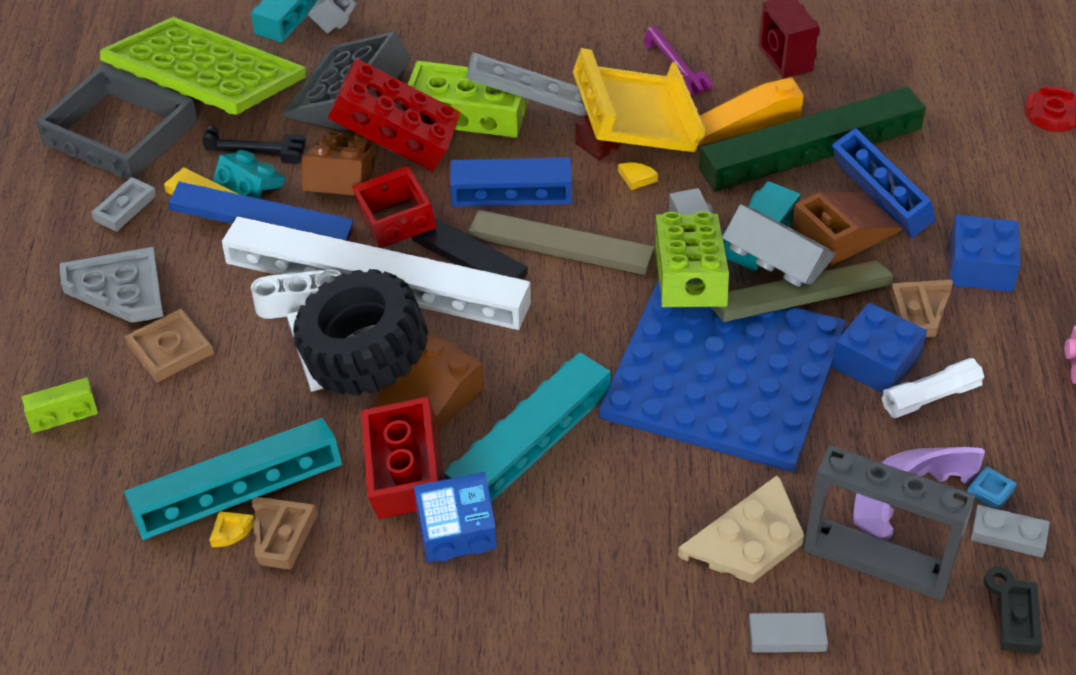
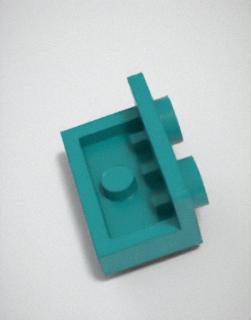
(246, 175)

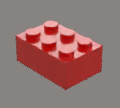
(400, 453)

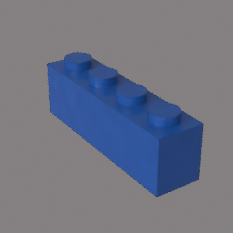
(511, 182)
(884, 182)

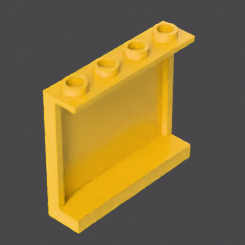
(638, 106)

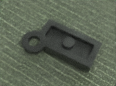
(1017, 611)

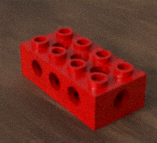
(394, 115)

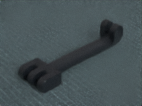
(290, 150)

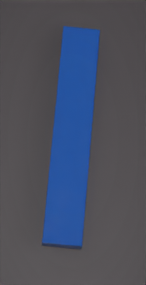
(228, 206)

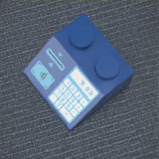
(455, 517)

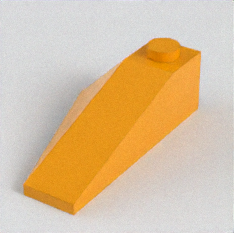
(754, 110)

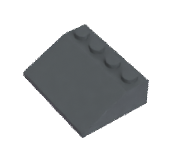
(320, 90)

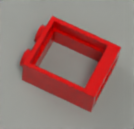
(400, 187)

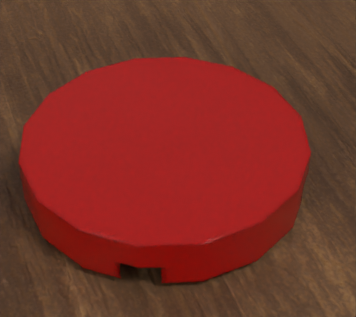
(1052, 109)

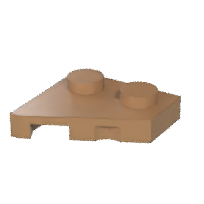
(922, 302)

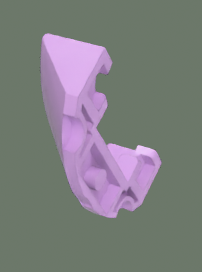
(874, 516)

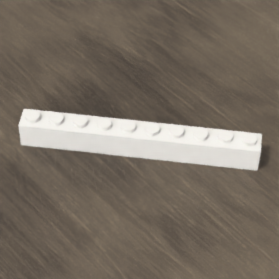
(434, 283)

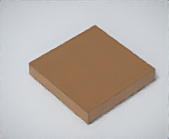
(169, 345)

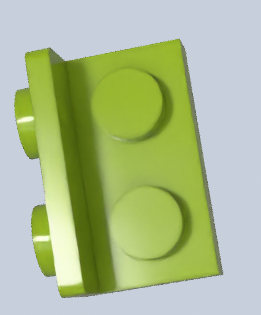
(59, 405)

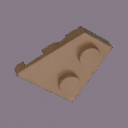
(281, 530)

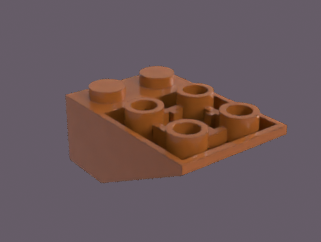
(338, 163)
(843, 222)

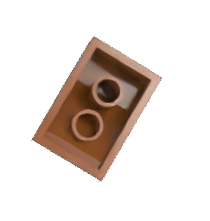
(443, 375)

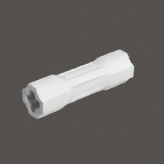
(912, 395)

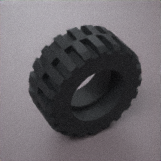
(369, 358)

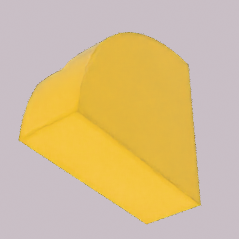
(637, 174)
(230, 528)

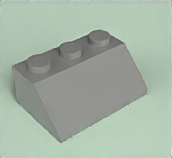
(777, 246)

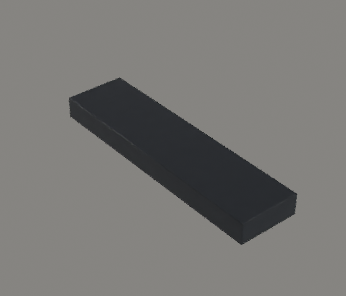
(468, 251)

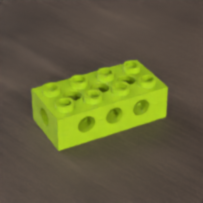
(481, 106)
(691, 263)

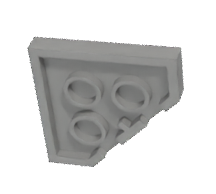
(117, 283)

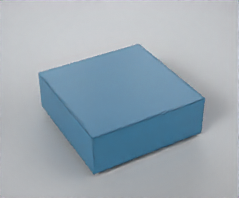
(992, 488)

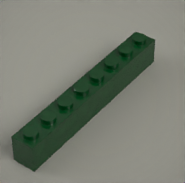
(808, 138)

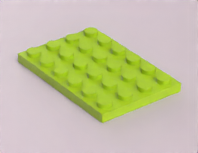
(203, 65)

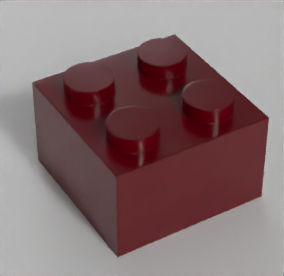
(788, 37)

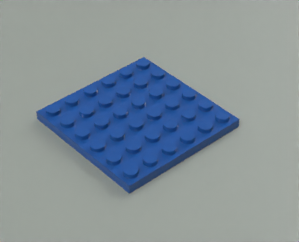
(726, 384)

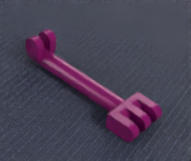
(693, 81)

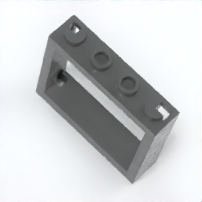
(106, 80)
(877, 555)

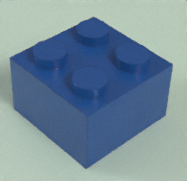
(984, 253)
(879, 348)

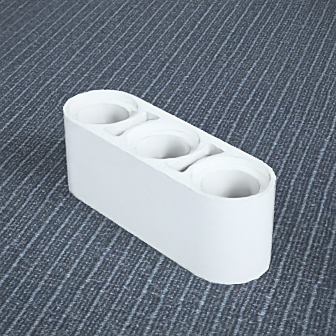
(285, 293)

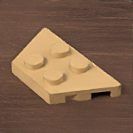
(749, 535)

